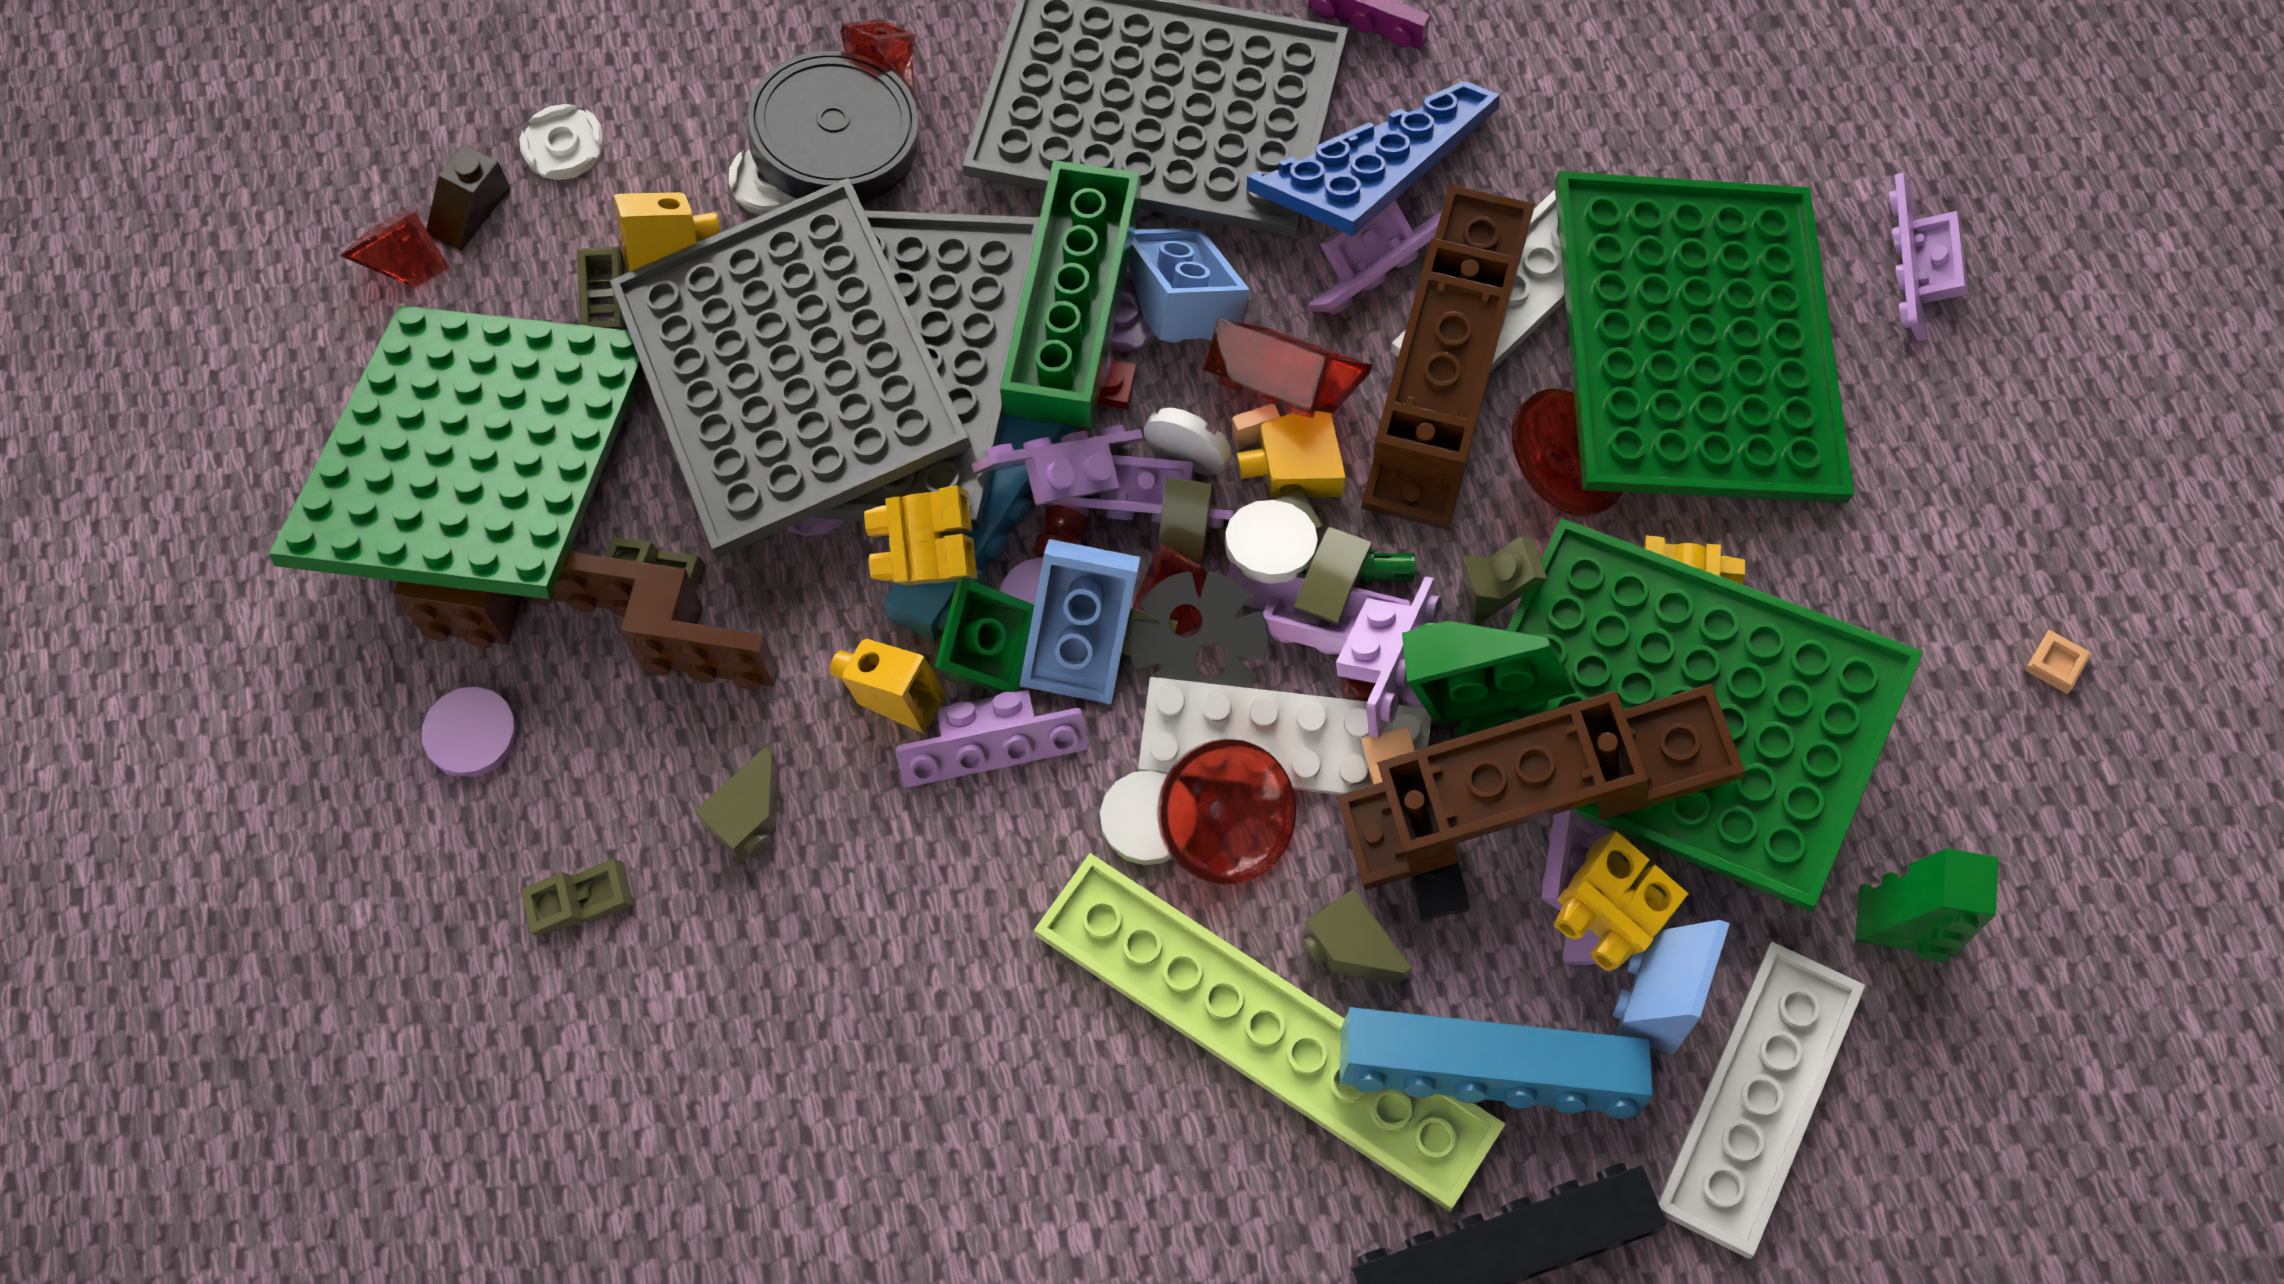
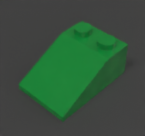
(1480, 670)

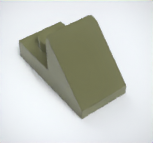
(1502, 577)

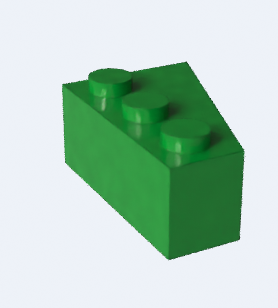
(1932, 907)

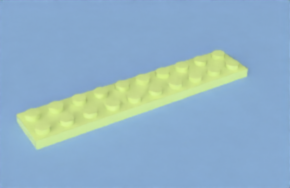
(1260, 1028)

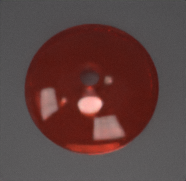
(1549, 454)
(1254, 815)

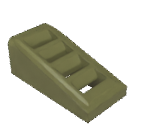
(594, 259)

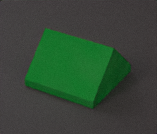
(984, 638)

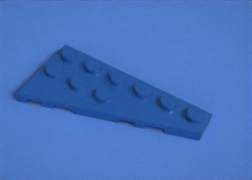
(1371, 166)

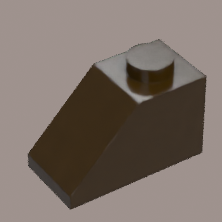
(465, 196)

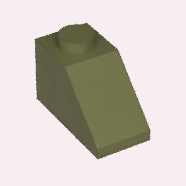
(745, 808)
(1354, 942)

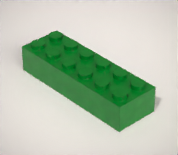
(1071, 295)

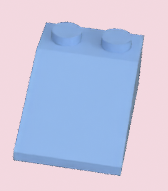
(1184, 283)
(1079, 621)
(1670, 984)

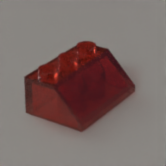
(1282, 367)

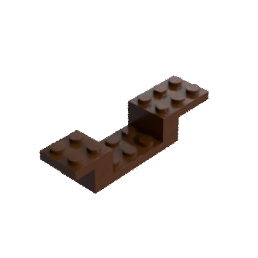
(1447, 357)
(657, 610)
(1535, 771)

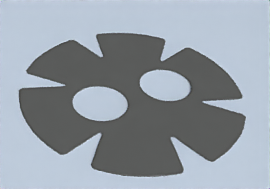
(1218, 605)

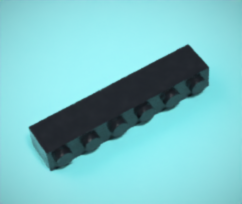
(1526, 1236)

